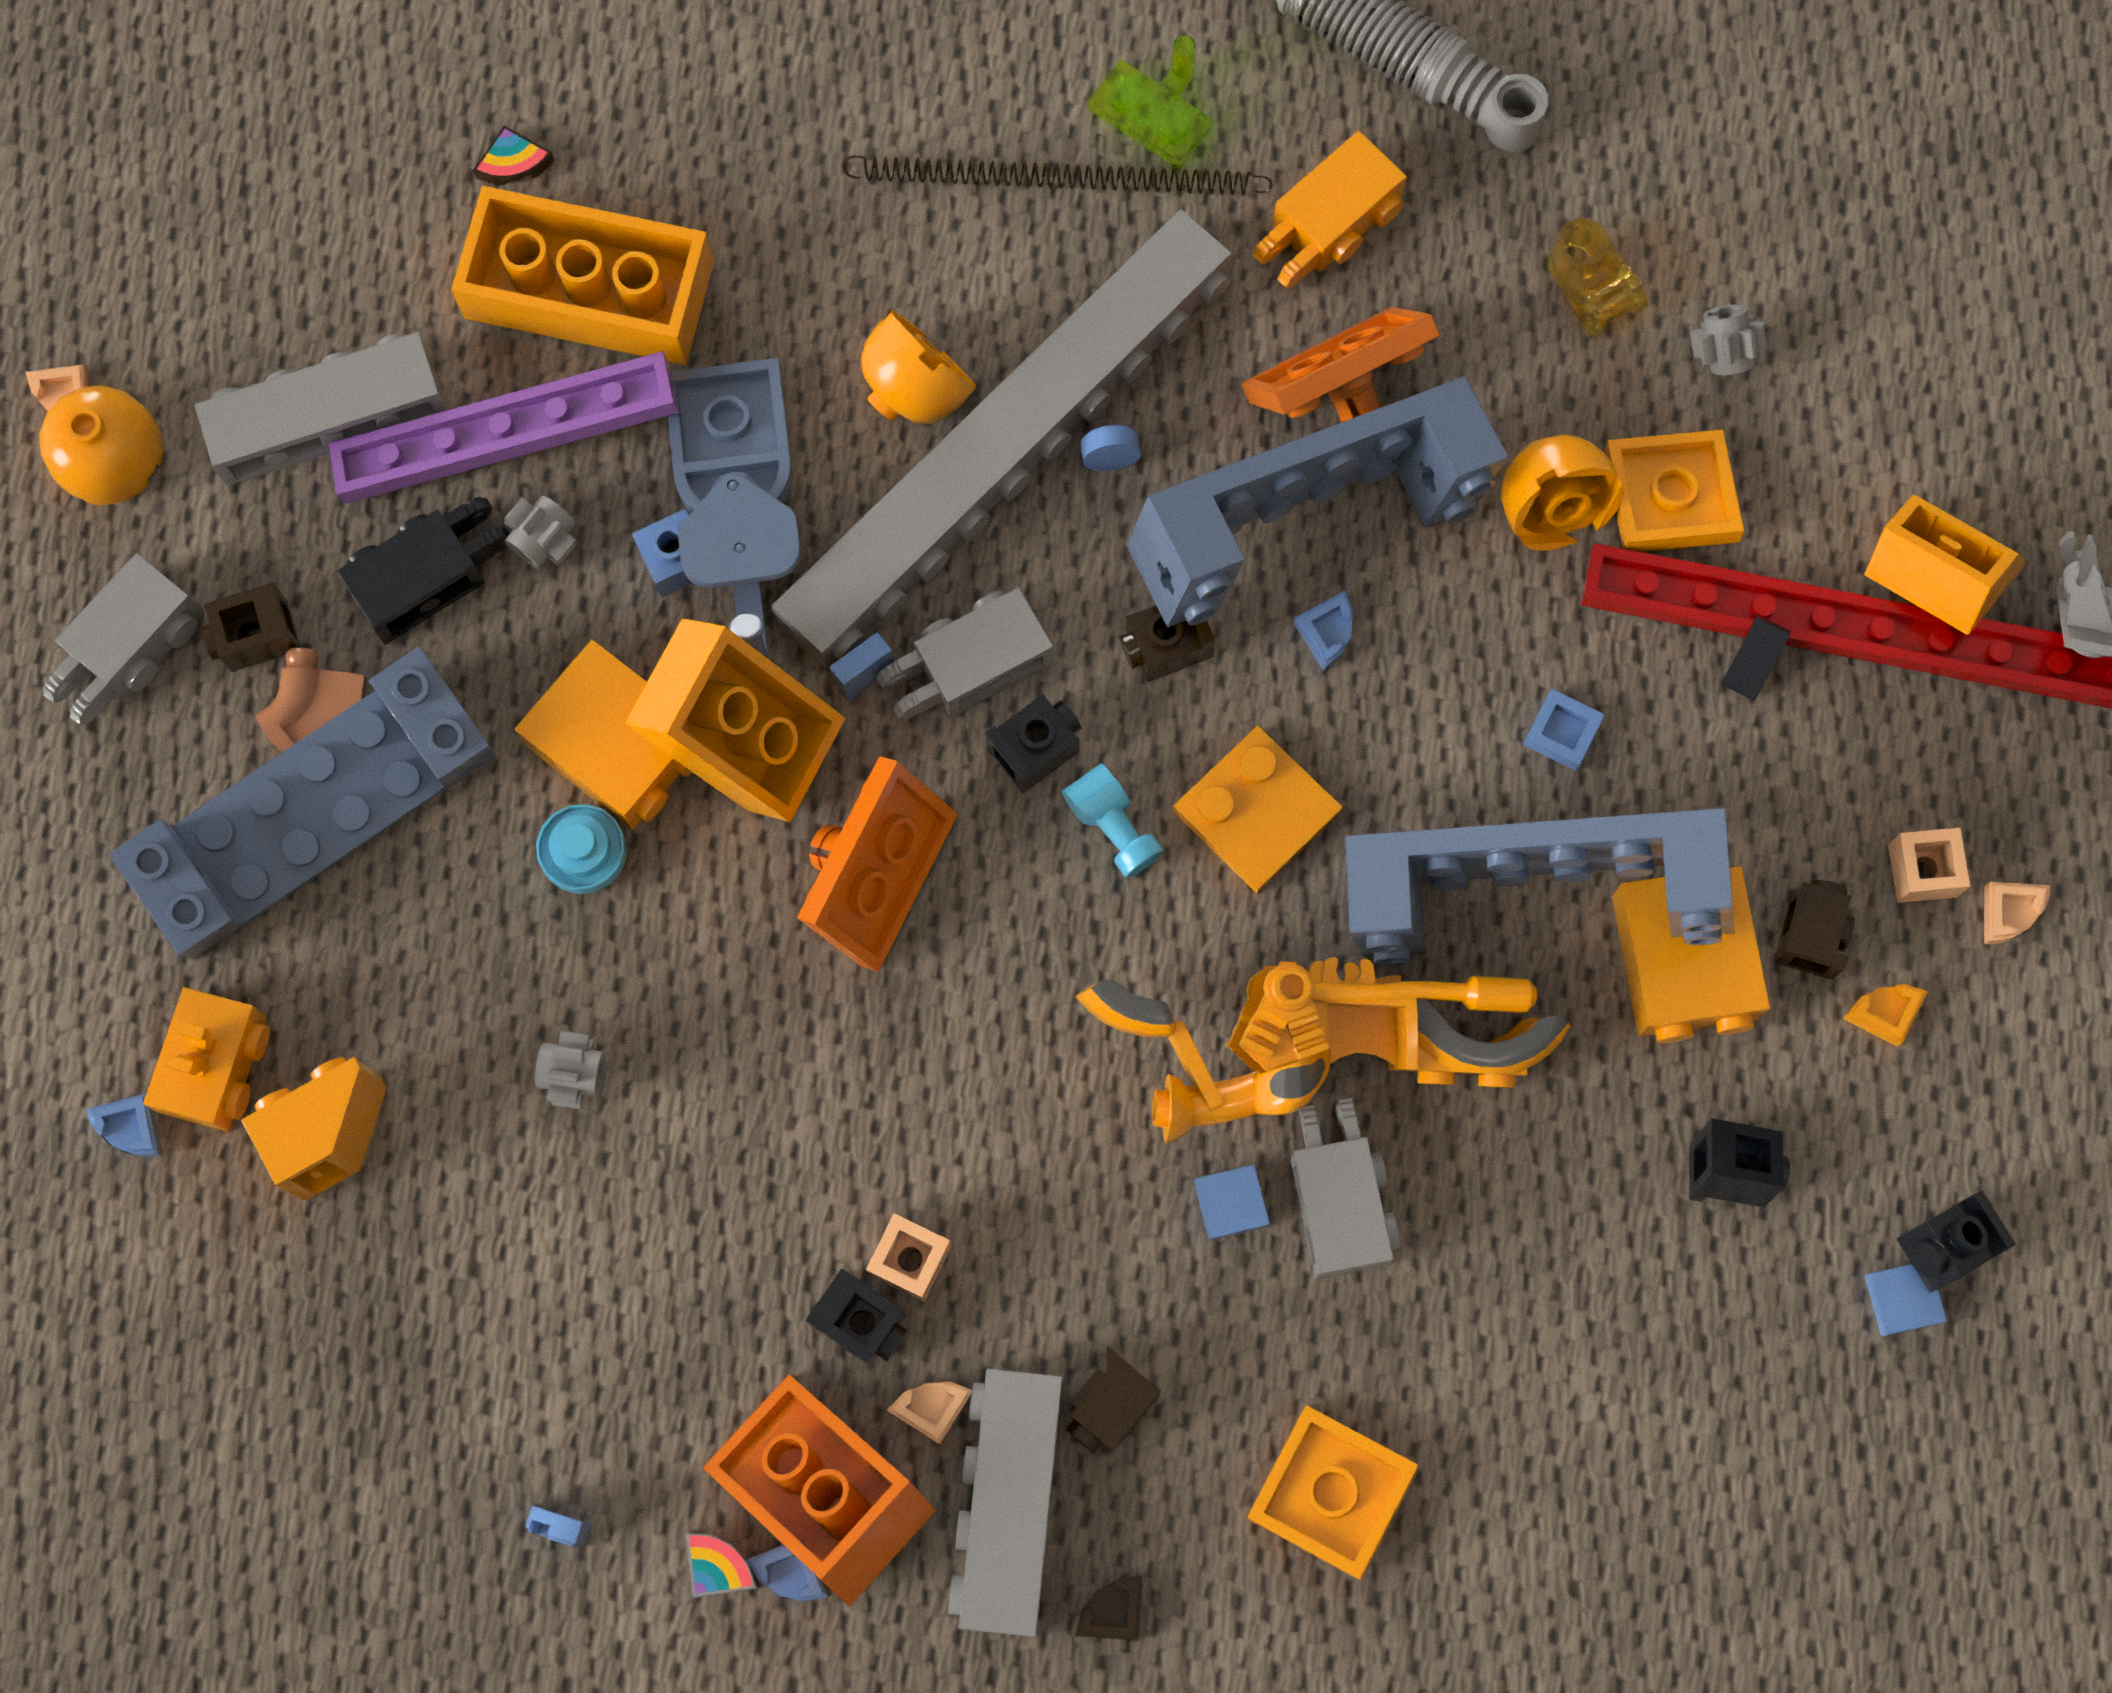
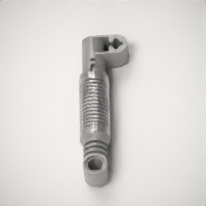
(1441, 65)

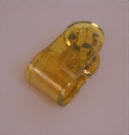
(1597, 287)

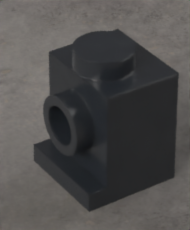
(1031, 761)
(1737, 1163)
(1956, 1241)
(843, 1301)

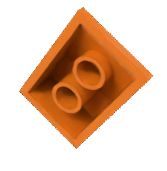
(820, 1485)

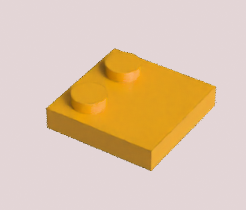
(1675, 491)
(1257, 809)
(1333, 1492)

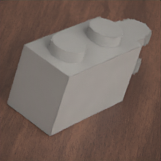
(121, 638)
(972, 656)
(1341, 1197)

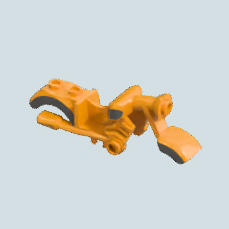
(1307, 1020)

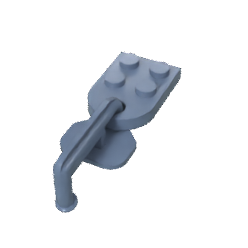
(734, 482)

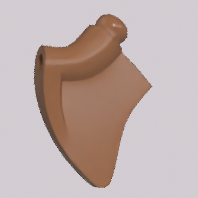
(307, 698)

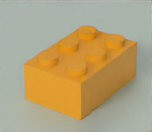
(735, 719)

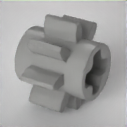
(1728, 339)
(540, 532)
(570, 1069)

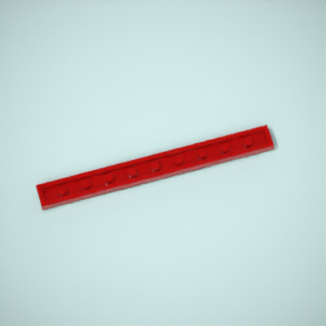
(1843, 624)

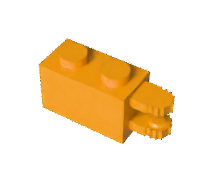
(1333, 209)

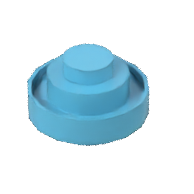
(581, 849)

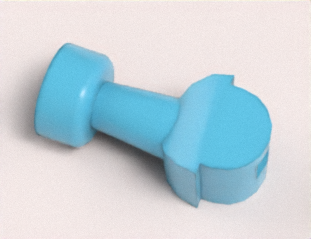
(1101, 801)

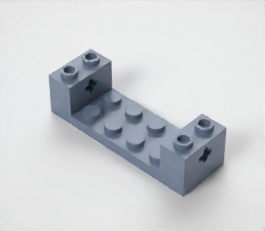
(1432, 441)
(304, 808)
(1389, 870)

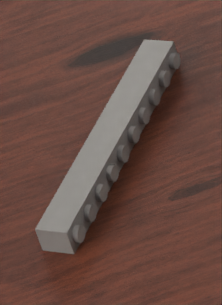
(1004, 440)

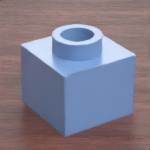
(662, 566)

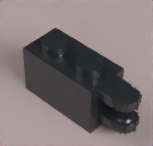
(421, 568)

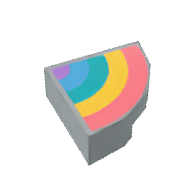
(717, 1567)

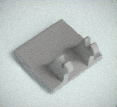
(2084, 600)

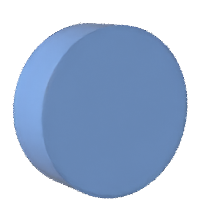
(1110, 448)

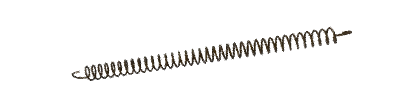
(1056, 167)

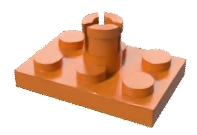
(1342, 366)
(875, 863)

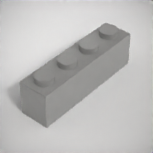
(303, 410)
(1009, 1502)

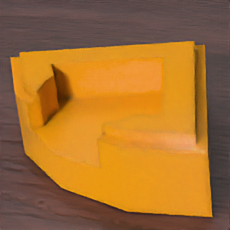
(1887, 1012)

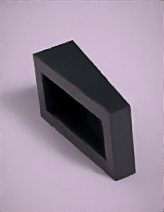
(1756, 657)

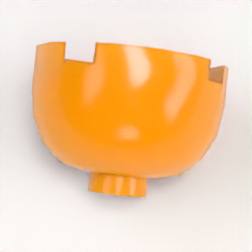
(911, 374)
(101, 444)
(1559, 489)

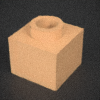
(1941, 852)
(902, 1236)

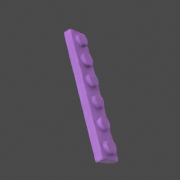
(503, 427)

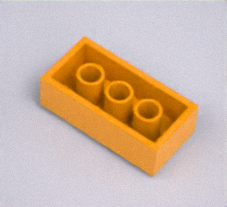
(583, 274)

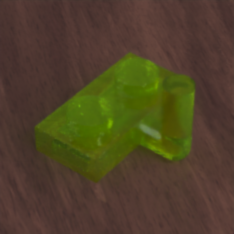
(1154, 111)

